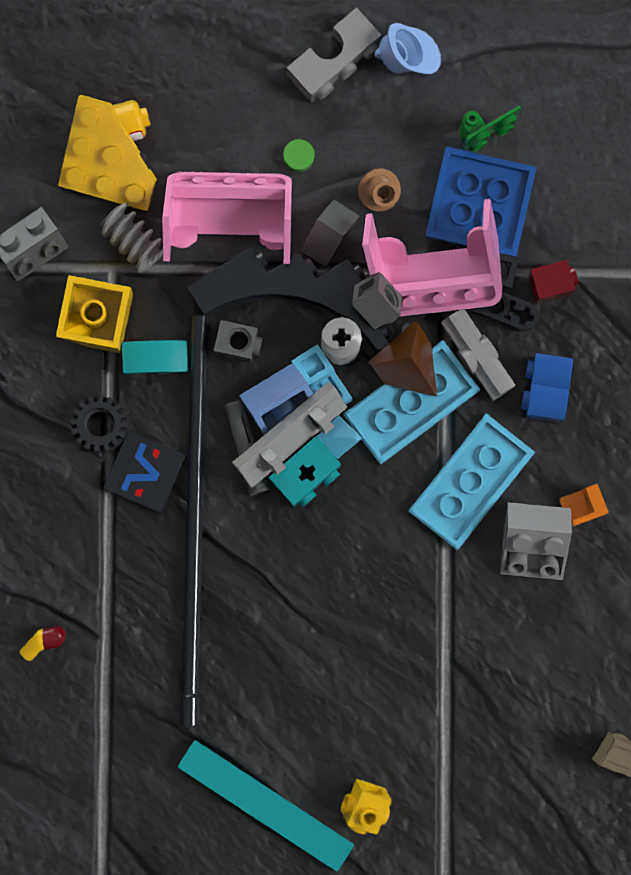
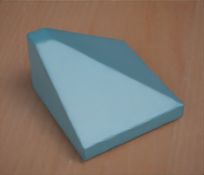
(340, 437)

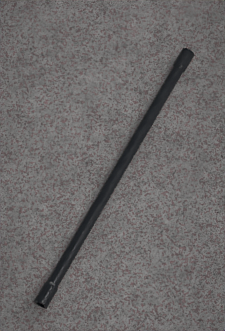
(190, 698)

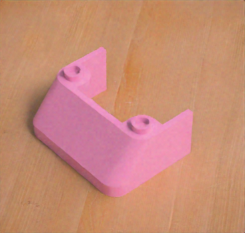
(229, 206)
(441, 278)

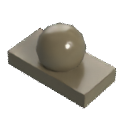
(615, 754)

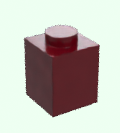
(553, 281)

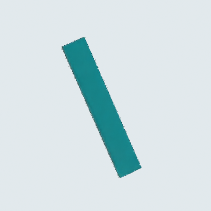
(266, 805)

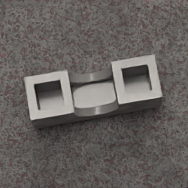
(316, 75)

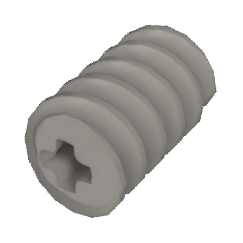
(131, 238)
(351, 335)

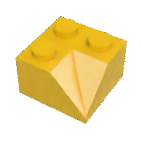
(94, 313)

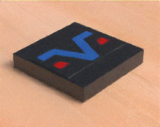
(144, 472)

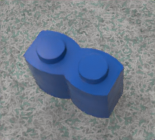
(548, 387)

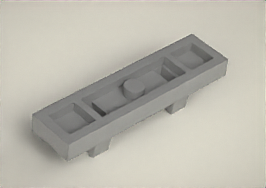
(290, 435)

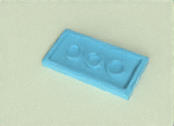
(397, 416)
(471, 481)

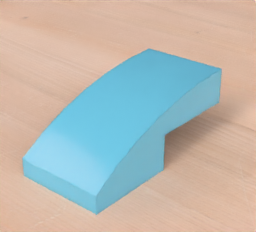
(318, 371)

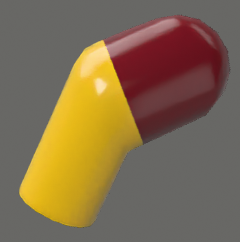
(43, 639)

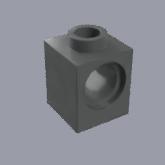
(377, 300)
(227, 331)

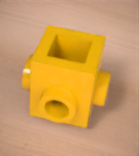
(366, 807)

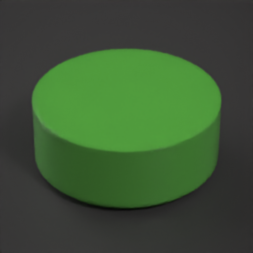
(298, 155)

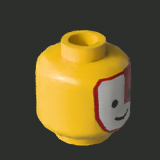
(132, 118)

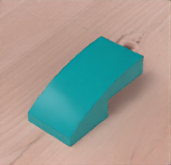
(155, 357)

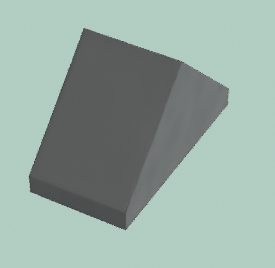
(329, 233)

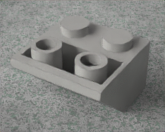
(536, 541)

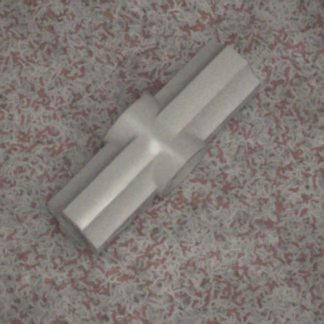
(477, 354)

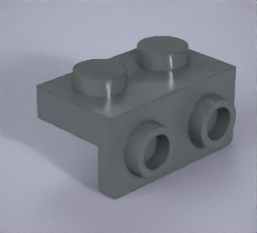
(30, 244)

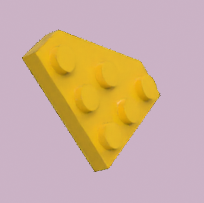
(104, 158)

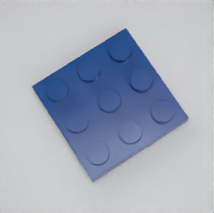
(460, 195)

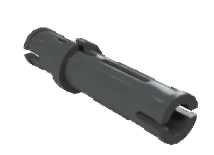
(243, 437)

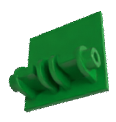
(476, 132)

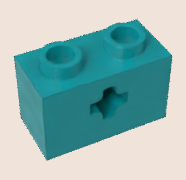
(312, 455)

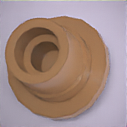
(379, 189)

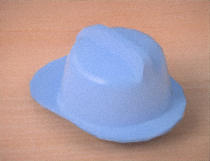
(408, 50)

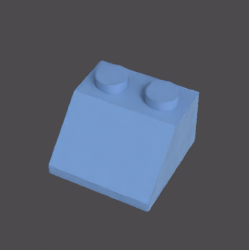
(276, 397)

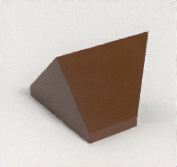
(407, 362)

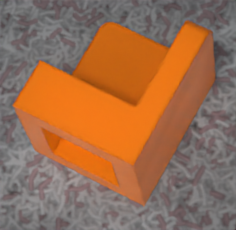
(585, 505)

